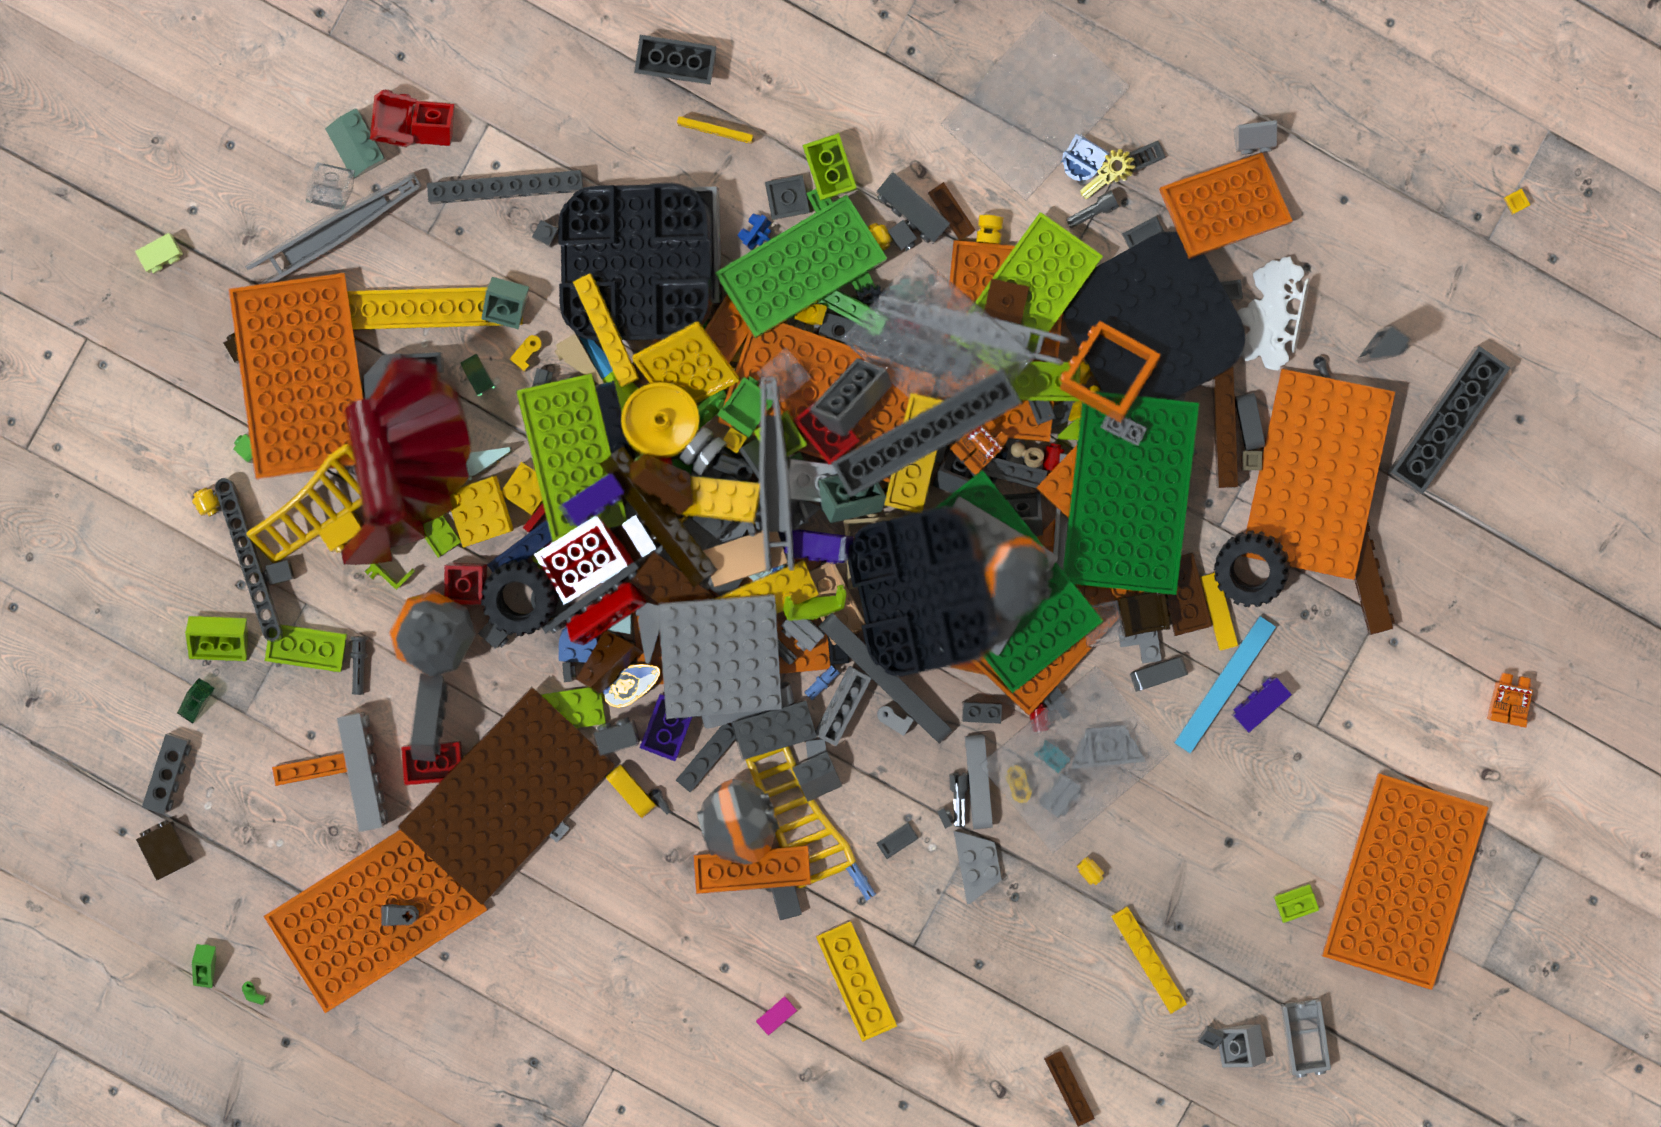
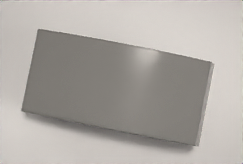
(1126, 429)

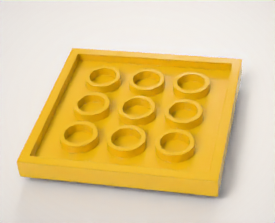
(689, 362)

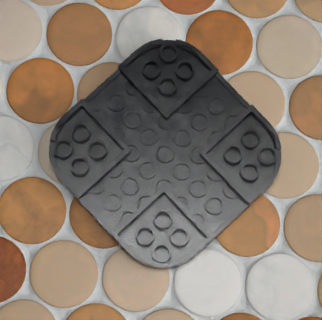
(645, 253)
(1165, 305)
(923, 591)

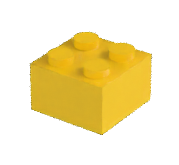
(523, 489)
(341, 531)

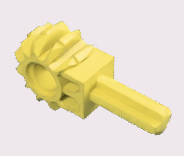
(1108, 173)

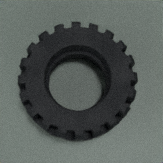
(1241, 591)
(502, 614)

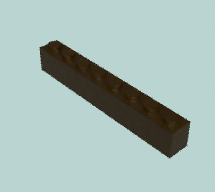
(660, 521)

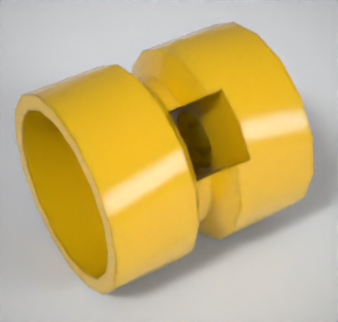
(989, 222)

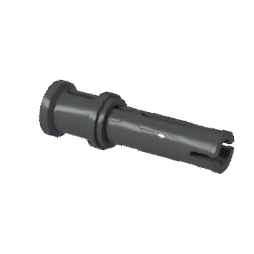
(358, 688)

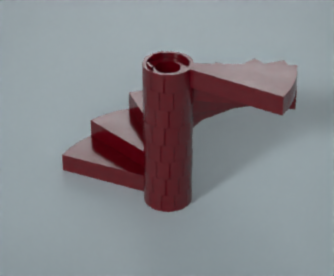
(407, 457)

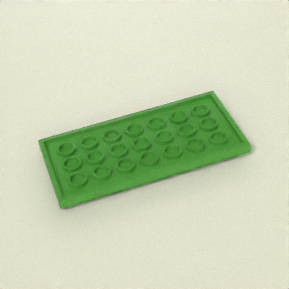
(801, 266)

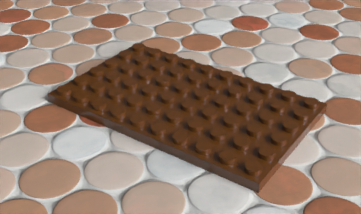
(506, 795)

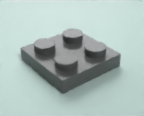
(787, 197)

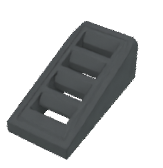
(1158, 150)

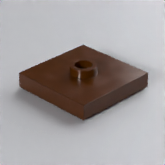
(1006, 301)

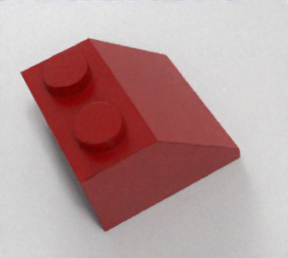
(433, 123)

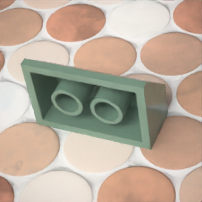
(353, 143)
(840, 506)

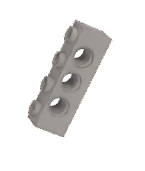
(842, 705)

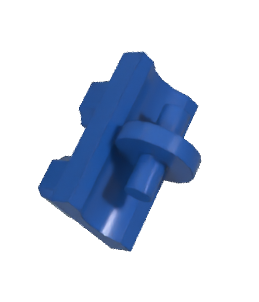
(758, 233)

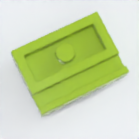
(440, 536)
(1296, 903)

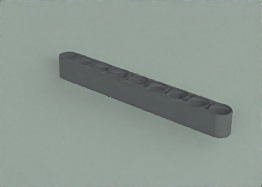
(242, 553)
(890, 684)

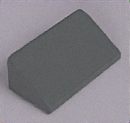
(786, 902)

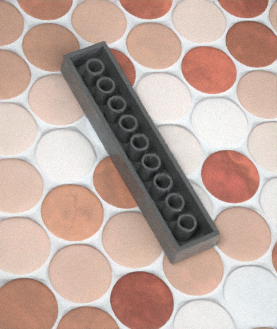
(927, 432)

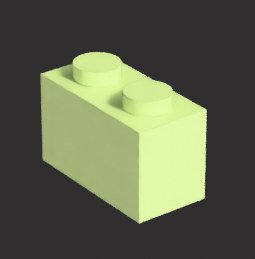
(159, 253)

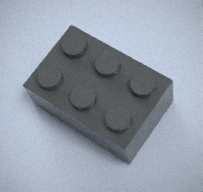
(617, 736)

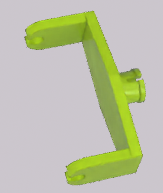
(377, 569)
(815, 607)

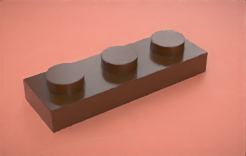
(951, 211)

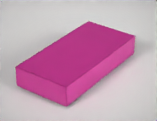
(776, 1015)

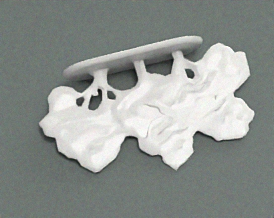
(1269, 316)

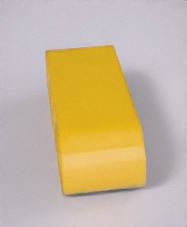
(631, 791)

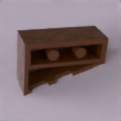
(664, 481)
(607, 661)

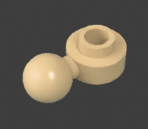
(1018, 450)

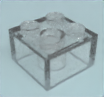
(330, 186)
(789, 373)
(1110, 629)

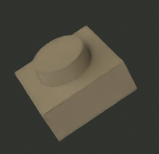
(1251, 460)

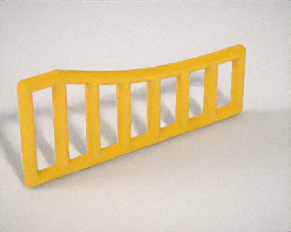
(296, 501)
(818, 814)

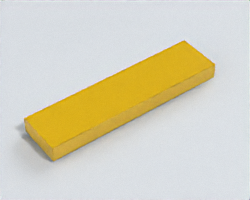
(715, 130)
(1218, 613)

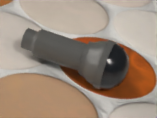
(1320, 363)
(656, 795)

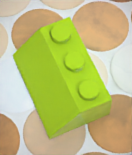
(829, 167)
(217, 638)

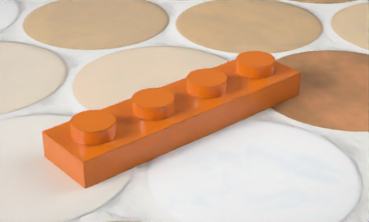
(309, 769)

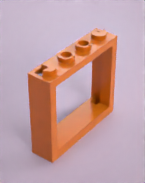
(1094, 400)

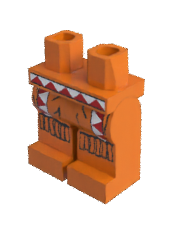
(986, 447)
(1510, 702)

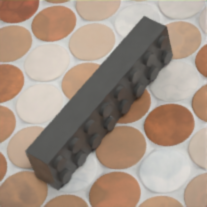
(1448, 420)

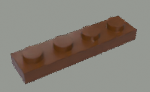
(1069, 1088)

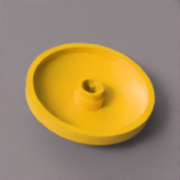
(660, 420)

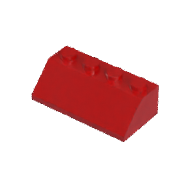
(605, 614)

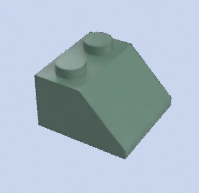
(505, 302)

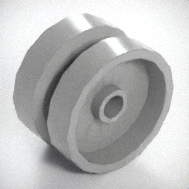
(702, 451)

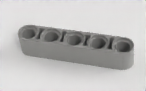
(712, 721)
(978, 782)

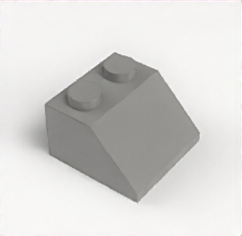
(1255, 136)
(1242, 1046)

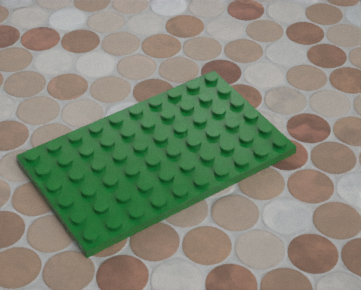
(1131, 497)
(1049, 627)

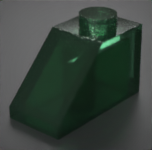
(477, 375)
(195, 700)

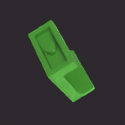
(744, 406)

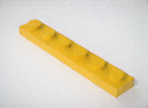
(606, 330)
(1148, 960)

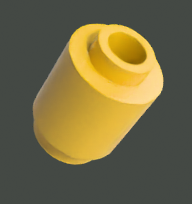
(1090, 871)

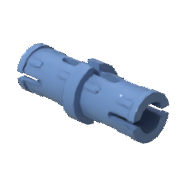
(822, 682)
(861, 881)

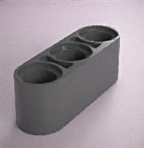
(1249, 421)
(1158, 673)

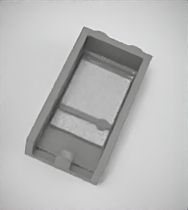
(1305, 1038)

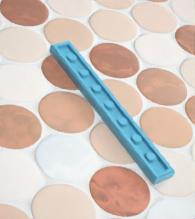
(1224, 684)

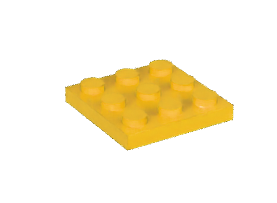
(480, 512)

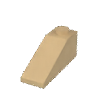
(575, 355)

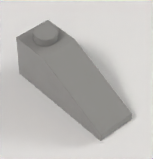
(649, 628)

